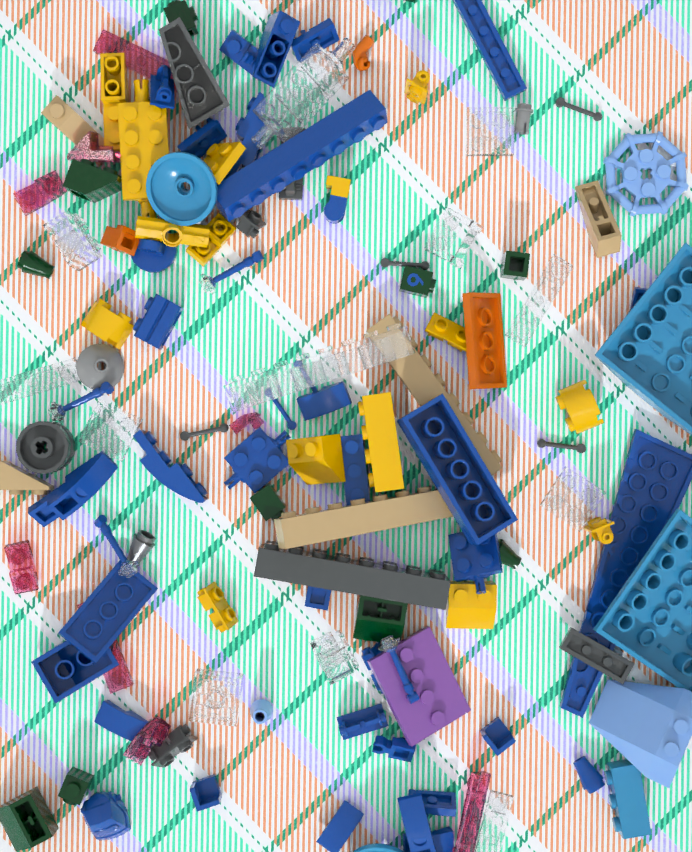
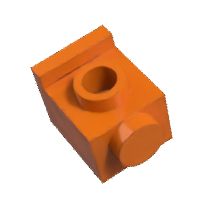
(120, 239)

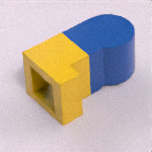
(335, 209)

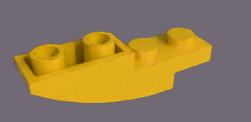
(113, 91)

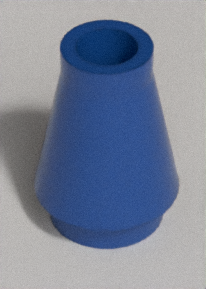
(588, 774)

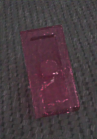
(89, 149)

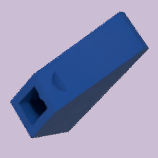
(274, 47)

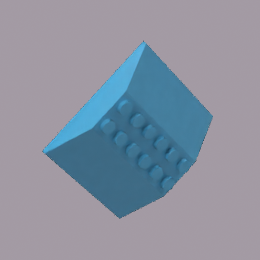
(654, 343)
(655, 606)

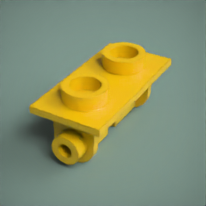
(417, 88)
(445, 329)
(600, 529)
(224, 615)

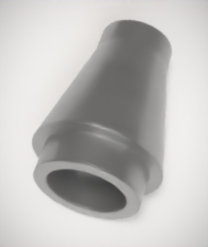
(141, 545)

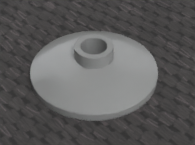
(87, 366)

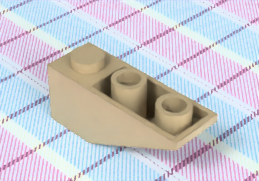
(17, 479)

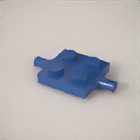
(257, 460)
(474, 561)

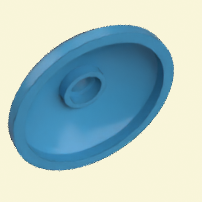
(170, 197)

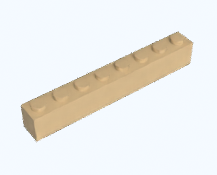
(425, 386)
(360, 517)

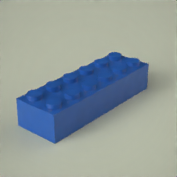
(457, 470)

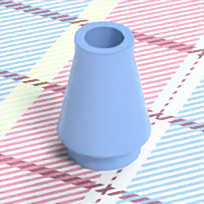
(263, 706)

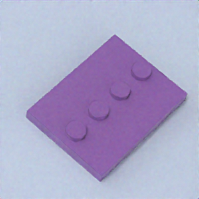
(432, 679)

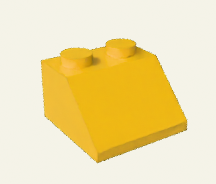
(317, 459)
(468, 609)

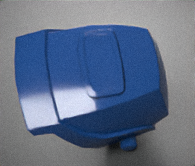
(106, 815)

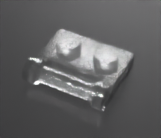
(446, 233)

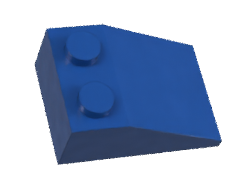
(68, 670)

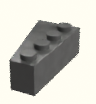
(194, 82)

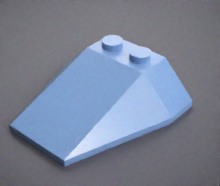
(646, 725)

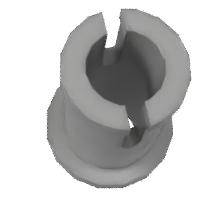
(523, 118)

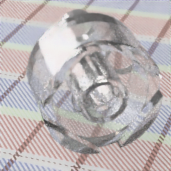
(333, 656)

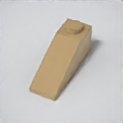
(68, 121)
(598, 219)

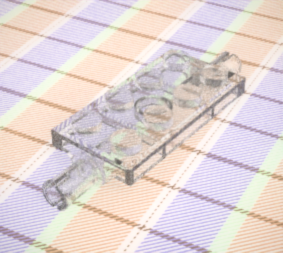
(302, 93)

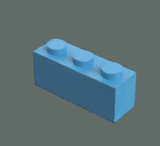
(627, 799)

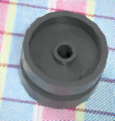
(32, 452)

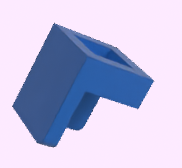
(497, 736)
(205, 792)

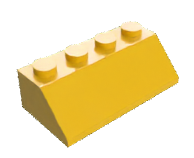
(382, 442)

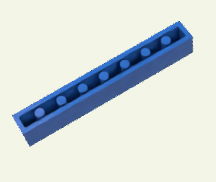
(300, 155)

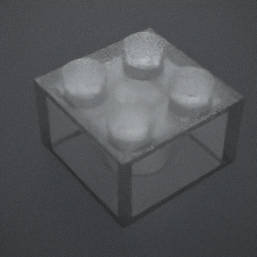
(72, 240)
(216, 697)

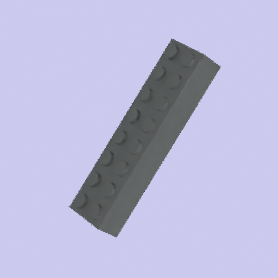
(353, 576)

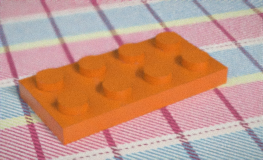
(484, 340)

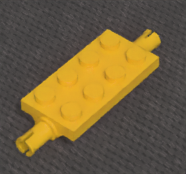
(142, 142)

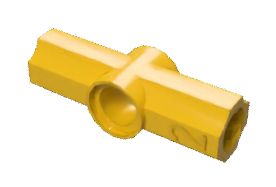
(157, 229)

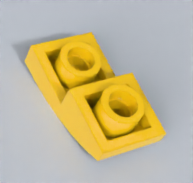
(219, 233)

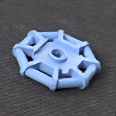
(659, 172)

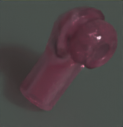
(246, 419)

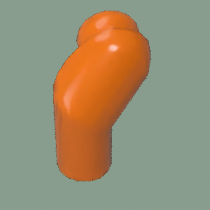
(360, 53)

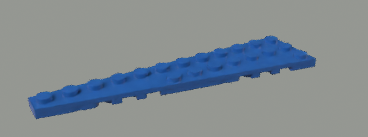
(647, 497)

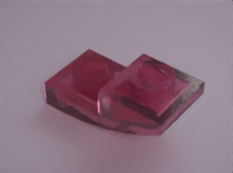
(40, 193)
(22, 567)
(152, 733)

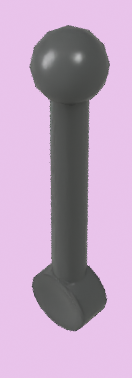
(560, 102)
(385, 263)
(185, 435)
(580, 448)

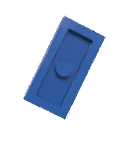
(323, 34)
(240, 51)
(203, 139)
(438, 802)

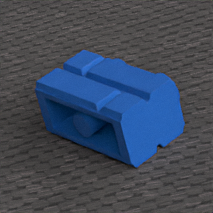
(157, 321)

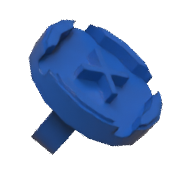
(154, 255)

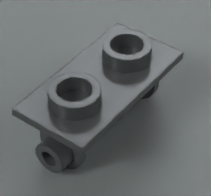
(249, 223)
(180, 742)

